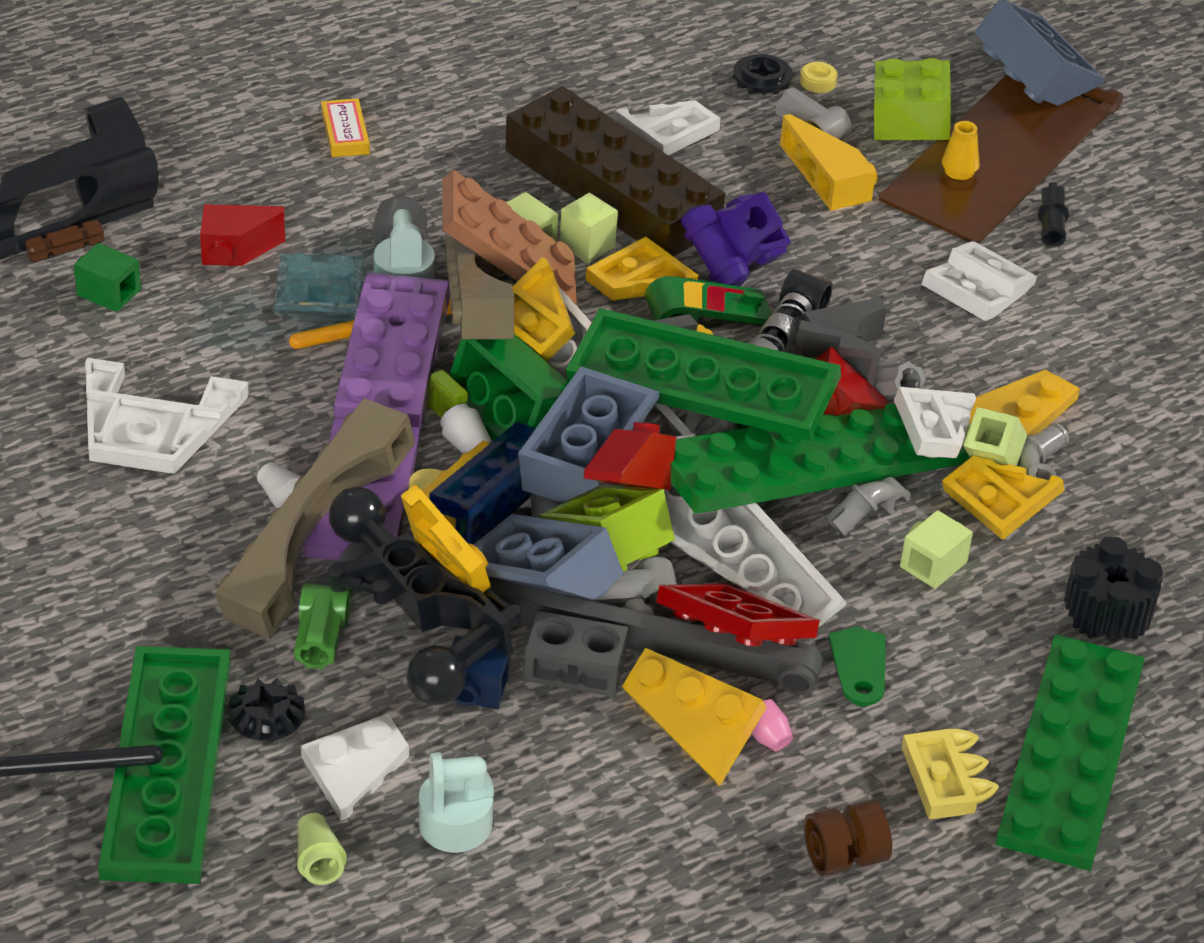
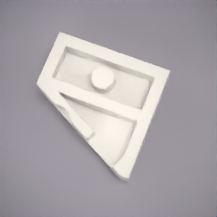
(671, 125)
(935, 419)
(355, 761)

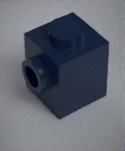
(485, 680)

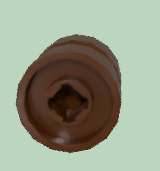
(840, 838)

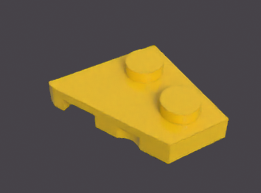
(633, 269)
(541, 312)
(443, 542)

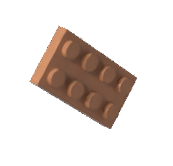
(501, 234)

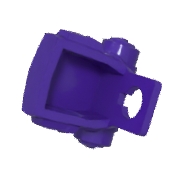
(736, 236)

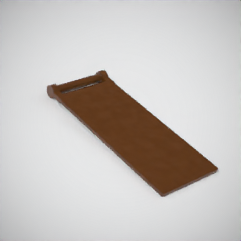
(1017, 151)

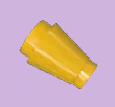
(962, 152)

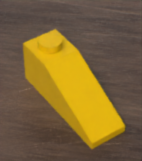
(830, 165)

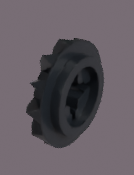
(776, 73)
(252, 720)

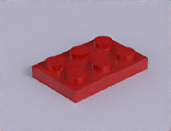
(737, 612)

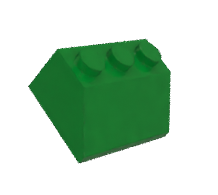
(506, 382)

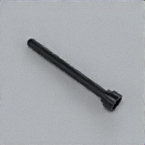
(80, 760)

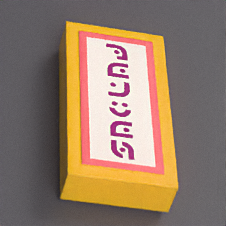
(345, 127)

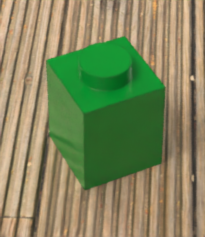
(107, 277)

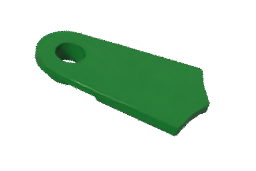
(859, 664)

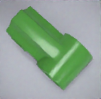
(321, 619)

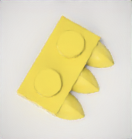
(946, 773)

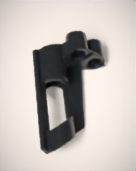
(110, 171)

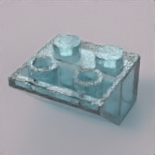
(318, 286)

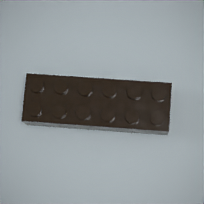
(596, 155)

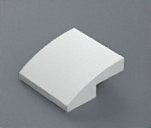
(979, 280)

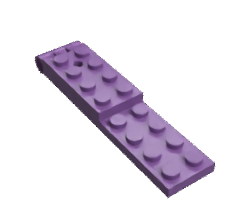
(391, 364)

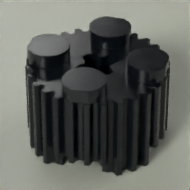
(1112, 590)

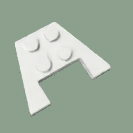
(150, 430)

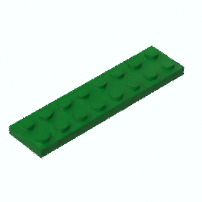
(763, 465)

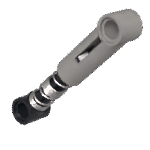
(799, 294)

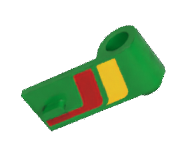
(683, 296)

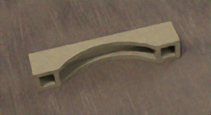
(478, 300)
(364, 450)

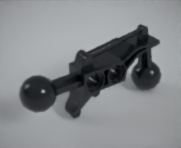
(407, 574)

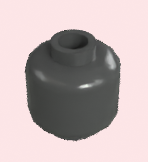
(383, 220)

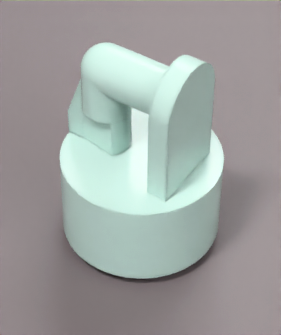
(405, 250)
(456, 803)

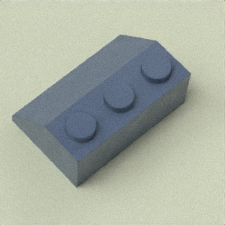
(1036, 54)
(576, 429)
(551, 556)

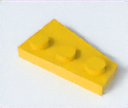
(1033, 399)
(695, 710)

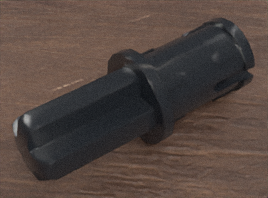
(1053, 215)

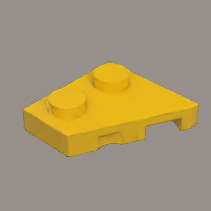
(1000, 494)

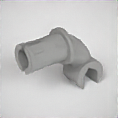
(1041, 446)
(863, 500)

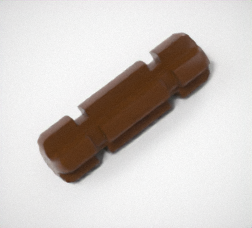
(64, 240)

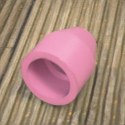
(773, 728)

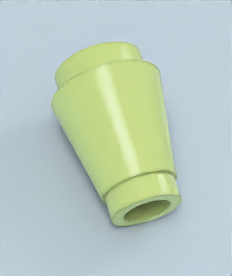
(319, 850)

